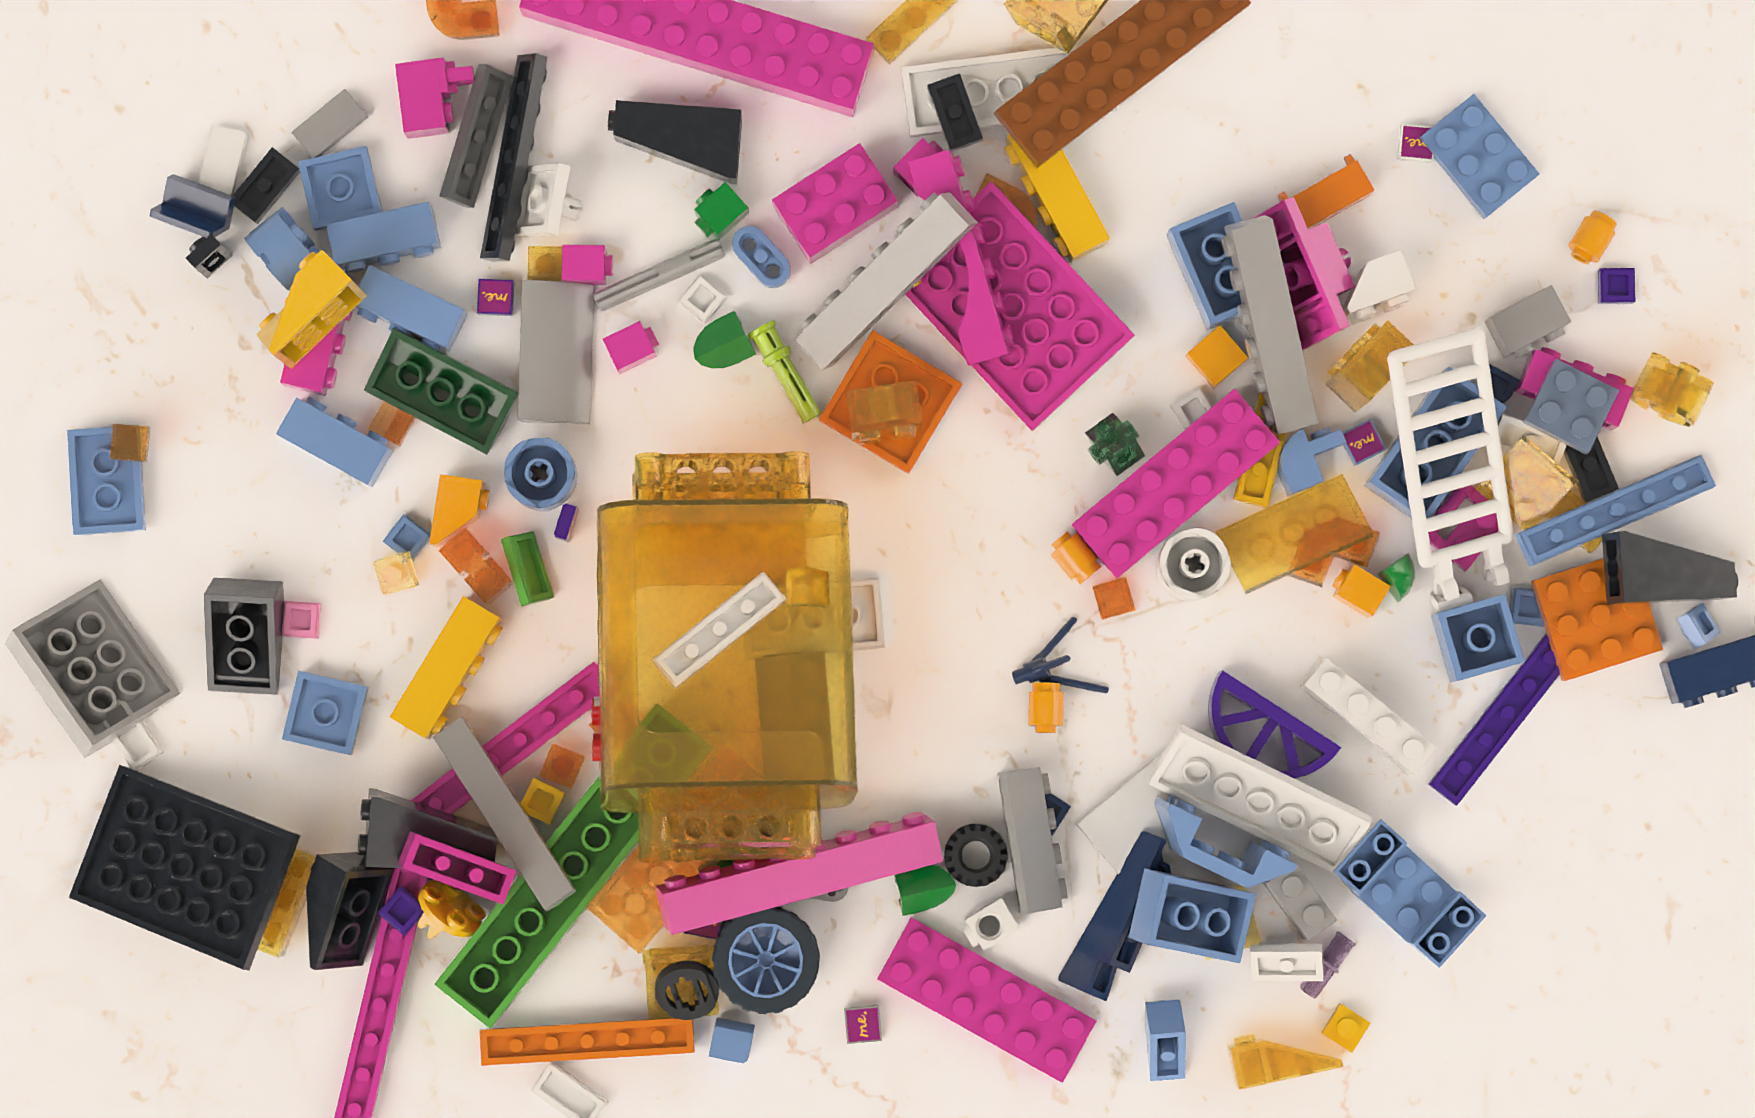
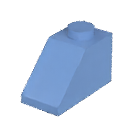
(1165, 1040)

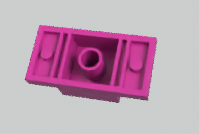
(1313, 273)

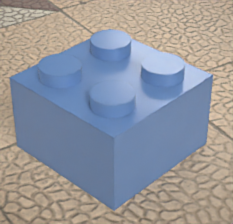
(1477, 638)

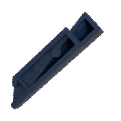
(1106, 939)

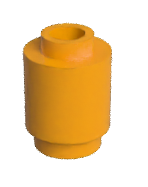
(1592, 237)
(1075, 557)
(1045, 707)

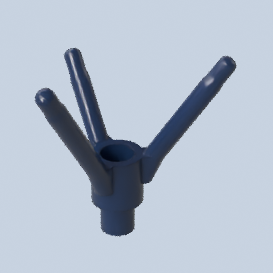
(1039, 668)

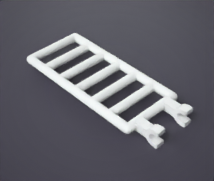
(1491, 544)

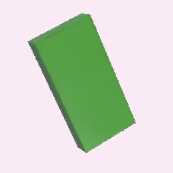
(527, 568)

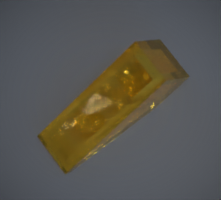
(1267, 1061)

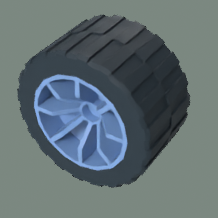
(766, 960)

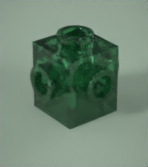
(1114, 444)

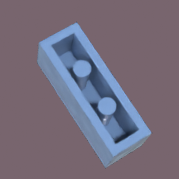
(384, 237)
(410, 309)
(335, 440)

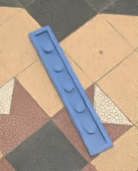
(1615, 510)

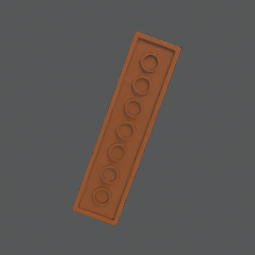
(1109, 71)

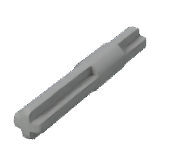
(659, 275)

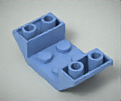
(1258, 862)
(1408, 894)

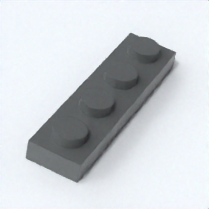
(476, 136)

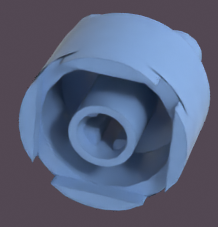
(281, 246)
(538, 454)

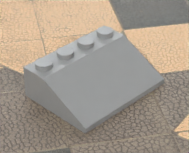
(86, 659)

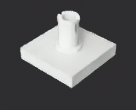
(545, 201)

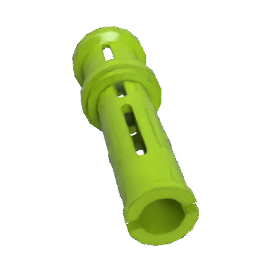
(777, 356)

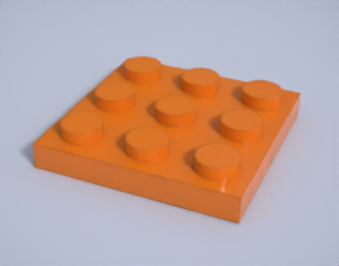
(887, 363)
(1587, 631)

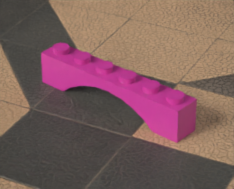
(981, 329)

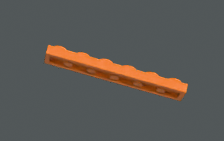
(586, 1041)

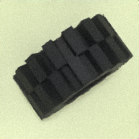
(995, 865)

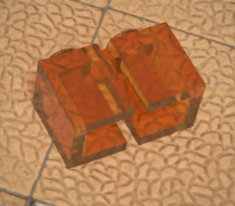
(484, 576)

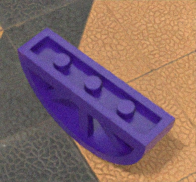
(1275, 716)

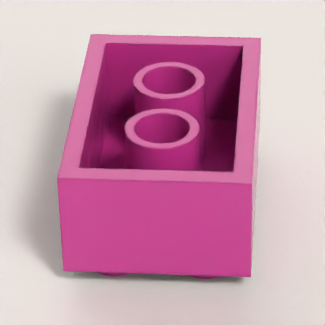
(835, 203)

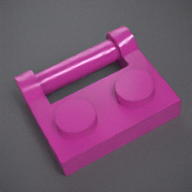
(1466, 530)

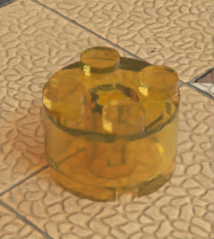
(1671, 390)

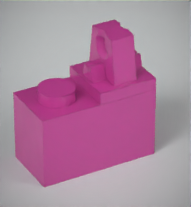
(423, 92)

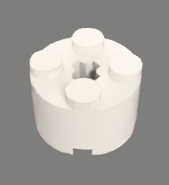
(1211, 555)

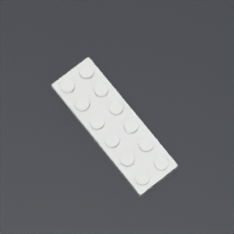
(987, 79)
(1259, 799)

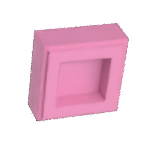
(301, 619)

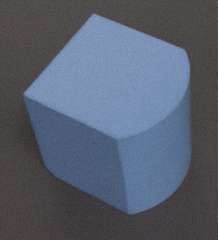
(731, 1040)

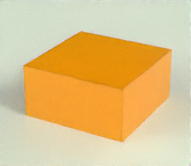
(1216, 356)

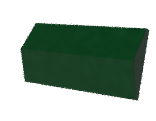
(441, 391)

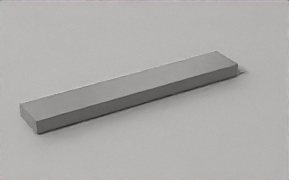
(504, 814)

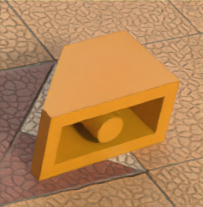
(456, 507)

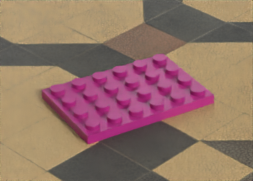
(1054, 315)

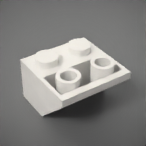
(1379, 285)

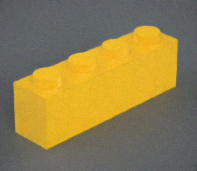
(1061, 202)
(446, 668)

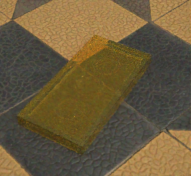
(1294, 533)

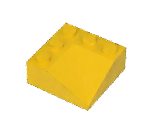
(314, 307)

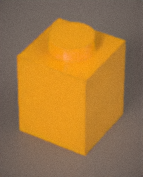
(1359, 590)

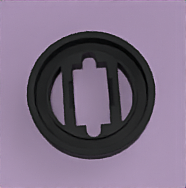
(690, 971)

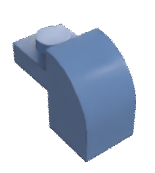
(1297, 461)

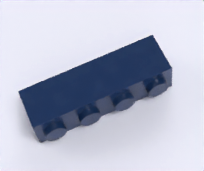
(1710, 672)

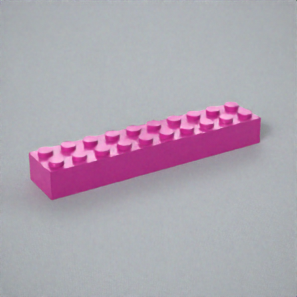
(726, 42)

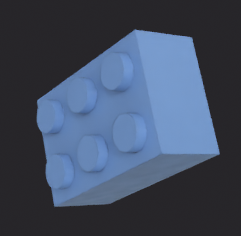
(1205, 264)
(1192, 916)

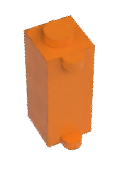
(1333, 193)

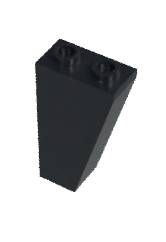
(392, 819)

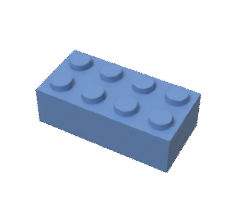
(1389, 475)

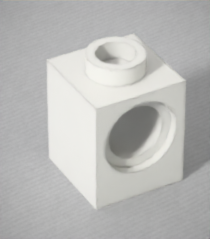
(1006, 921)

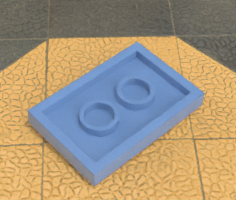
(1479, 156)
(104, 491)

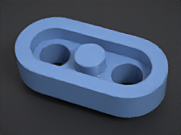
(761, 257)

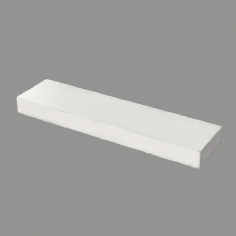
(718, 630)

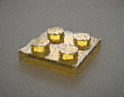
(1532, 483)

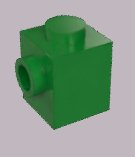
(719, 211)

